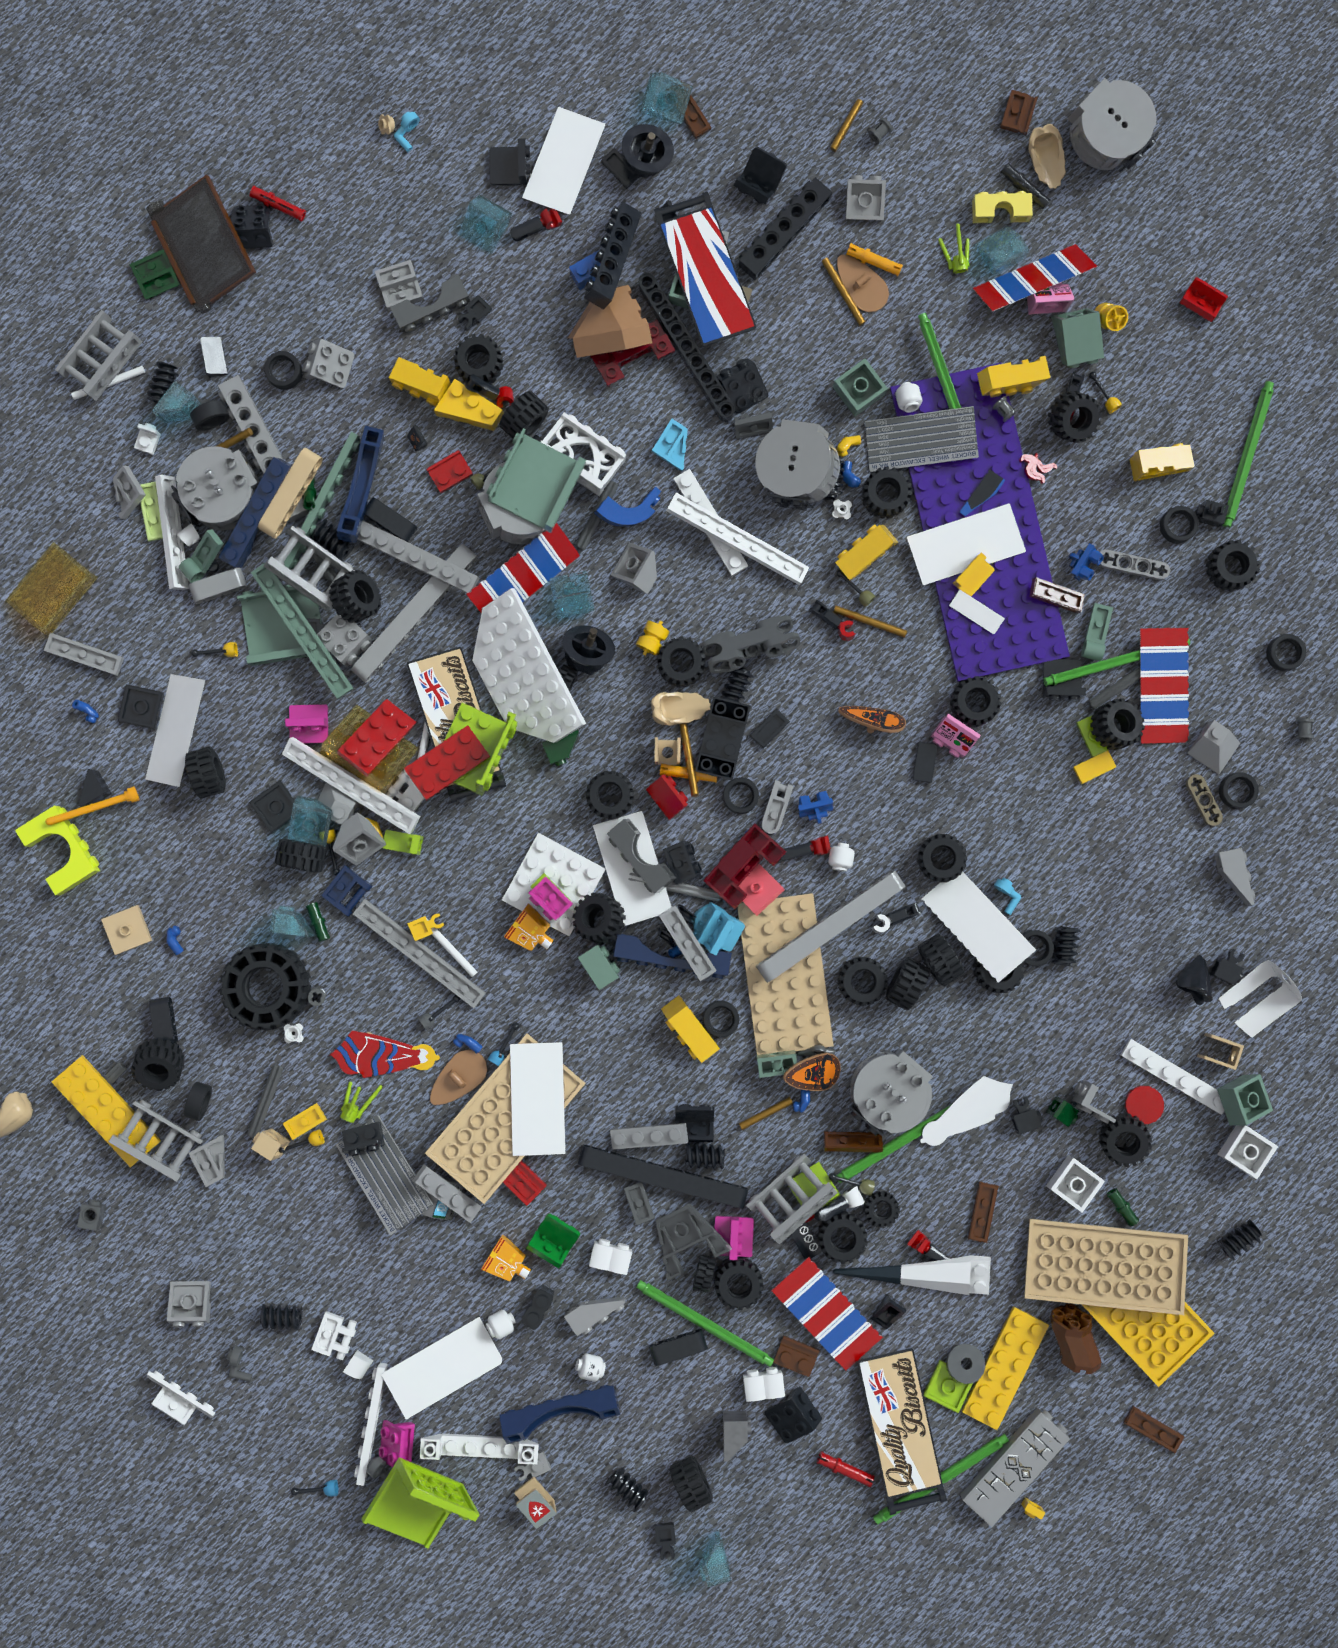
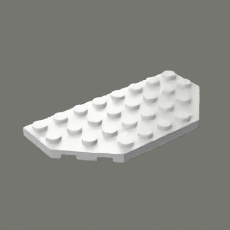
(522, 671)

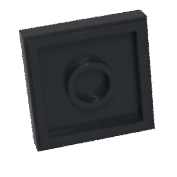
(141, 706)
(274, 806)

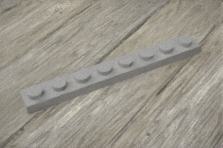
(417, 558)
(419, 953)

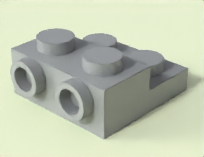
(865, 198)
(189, 1303)

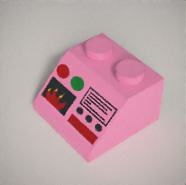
(1051, 300)
(954, 736)

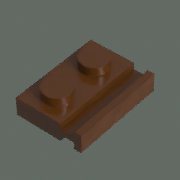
(1018, 112)
(796, 1356)

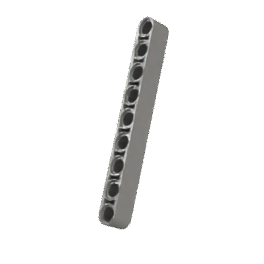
(409, 618)
(830, 926)

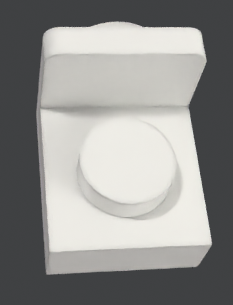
(147, 438)

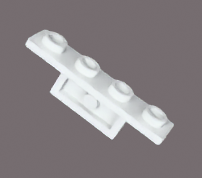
(175, 1402)

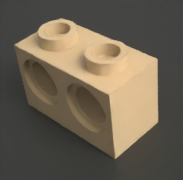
(268, 1144)

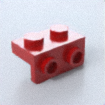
(1203, 299)

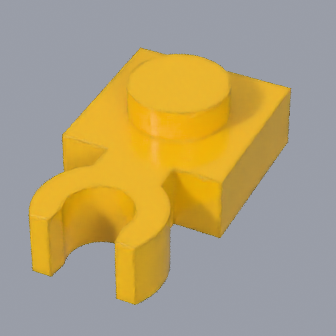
(422, 928)

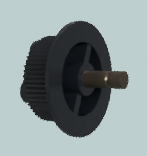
(647, 149)
(587, 649)

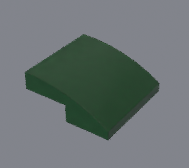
(155, 274)

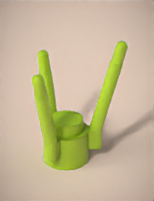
(960, 263)
(350, 1110)

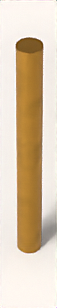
(843, 291)
(870, 621)
(689, 760)

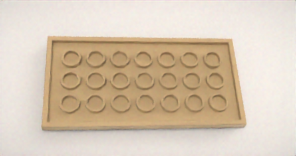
(794, 1006)
(479, 1139)
(1106, 1266)

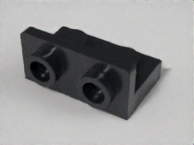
(682, 862)
(362, 1138)

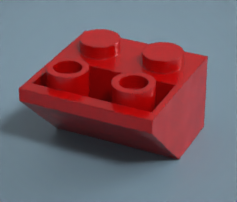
(667, 797)

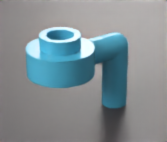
(409, 121)
(1005, 887)

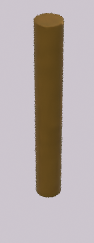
(846, 125)
(235, 439)
(766, 1113)

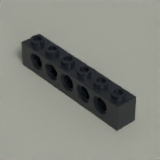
(819, 194)
(612, 256)

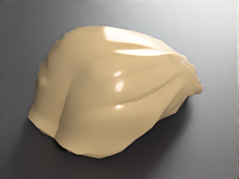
(1047, 155)
(678, 707)
(14, 1113)

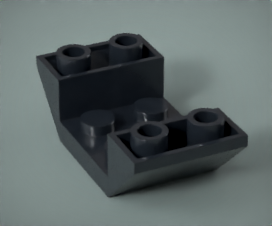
(722, 738)

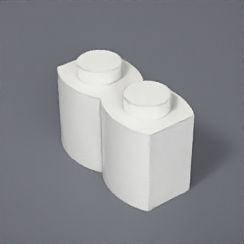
(610, 1257)
(763, 1384)

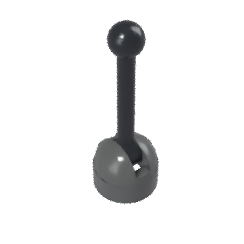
(428, 1020)

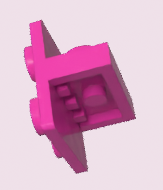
(308, 723)
(550, 899)
(737, 1233)
(396, 1441)

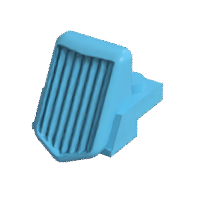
(716, 928)

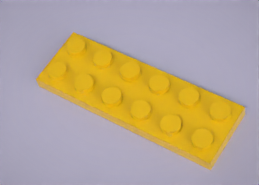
(101, 1105)
(1005, 1368)

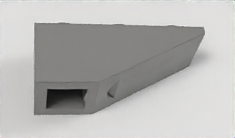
(1233, 869)
(590, 1312)

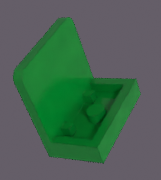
(553, 1240)

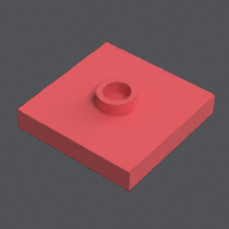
(760, 889)

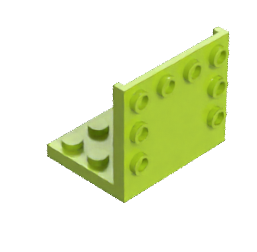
(494, 737)
(417, 1503)

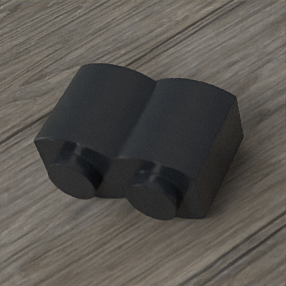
(540, 1304)

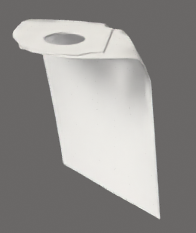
(1268, 1009)

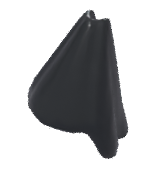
(1196, 981)

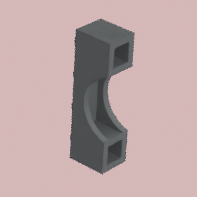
(409, 315)
(625, 837)

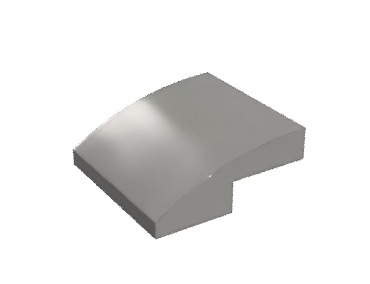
(398, 284)

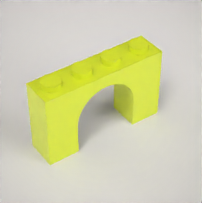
(81, 863)

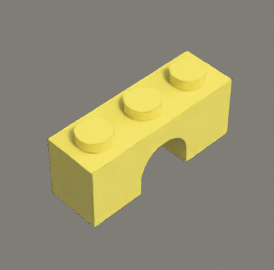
(1017, 204)

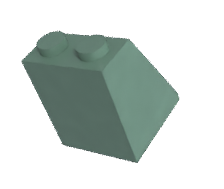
(1079, 337)

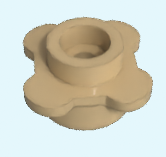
(386, 124)

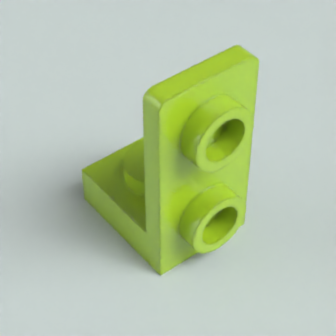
(403, 842)

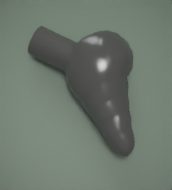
(814, 1050)

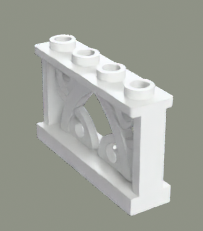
(587, 437)

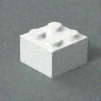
(1247, 1150)
(1075, 1183)

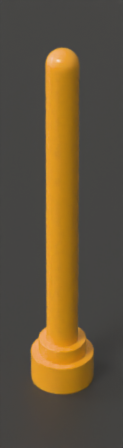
(130, 796)

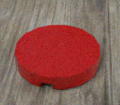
(1144, 1103)

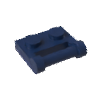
(342, 886)

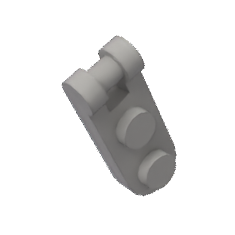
(776, 808)

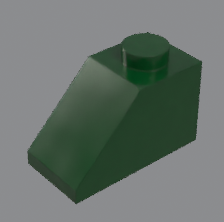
(561, 750)
(1062, 1111)

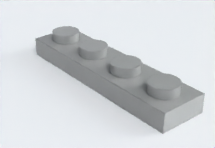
(83, 654)
(687, 943)
(649, 1136)
(446, 1193)

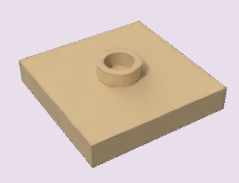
(126, 930)

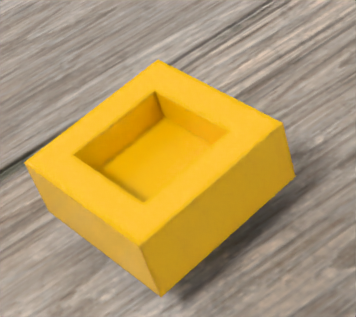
(1032, 1509)

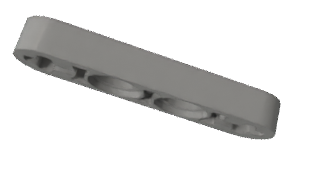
(1132, 565)

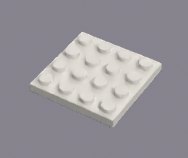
(567, 869)

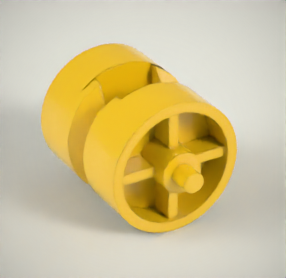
(1112, 316)
(653, 635)

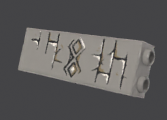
(1015, 1466)

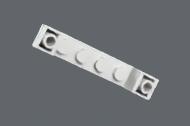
(478, 1446)

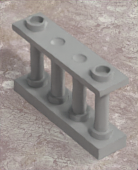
(111, 366)
(292, 576)
(156, 1159)
(795, 1217)

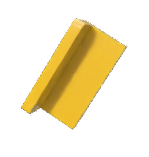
(974, 575)

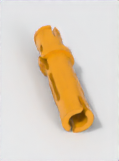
(874, 259)
(681, 772)

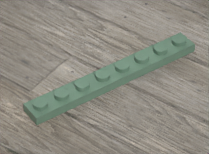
(325, 495)
(303, 631)

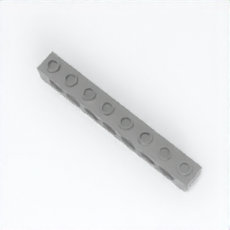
(236, 388)

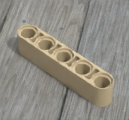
(290, 493)

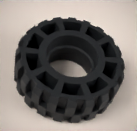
(236, 986)

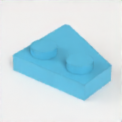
(672, 444)

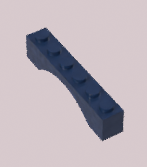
(359, 492)
(243, 536)
(632, 948)
(519, 1424)

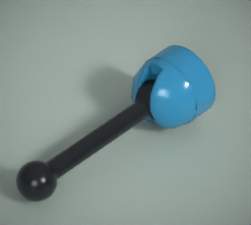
(497, 1056)
(330, 1489)

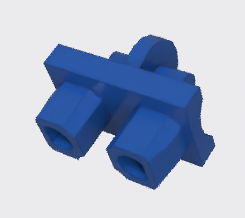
(1082, 560)
(817, 809)

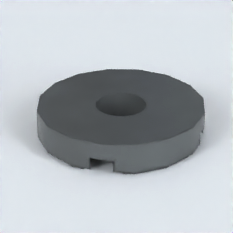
(976, 1360)

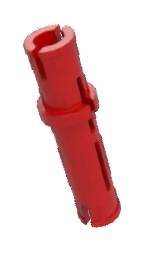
(258, 194)
(845, 1469)

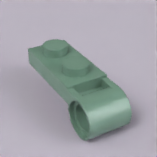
(202, 558)
(1096, 632)

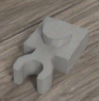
(536, 1470)

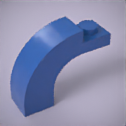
(623, 517)

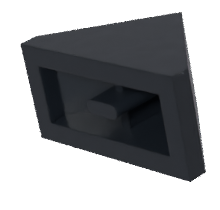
(93, 789)
(888, 1312)

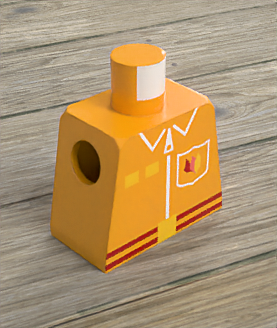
(529, 930)
(506, 1260)

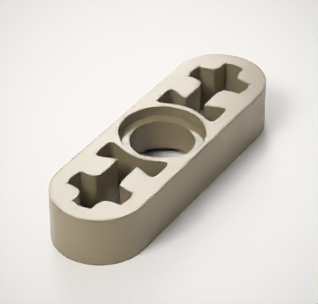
(1205, 815)

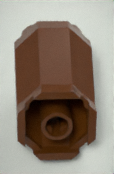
(1075, 1339)

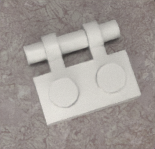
(411, 797)
(328, 1332)

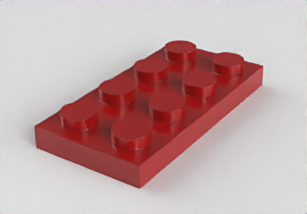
(376, 737)
(447, 762)

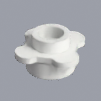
(842, 514)
(298, 1033)

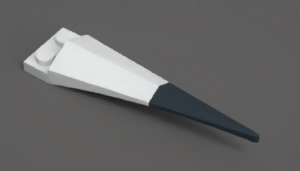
(952, 1275)

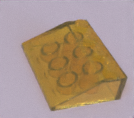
(51, 589)
(387, 771)

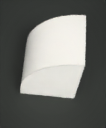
(358, 1365)

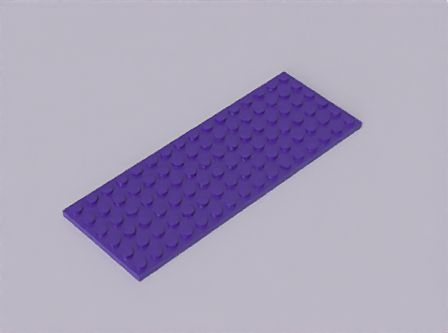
(1031, 627)

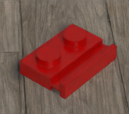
(449, 471)
(524, 1183)

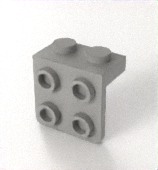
(328, 363)
(344, 640)
(1084, 1095)

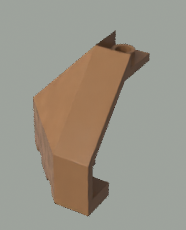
(611, 329)

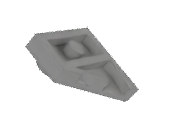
(128, 491)
(210, 1160)

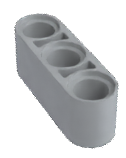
(218, 584)

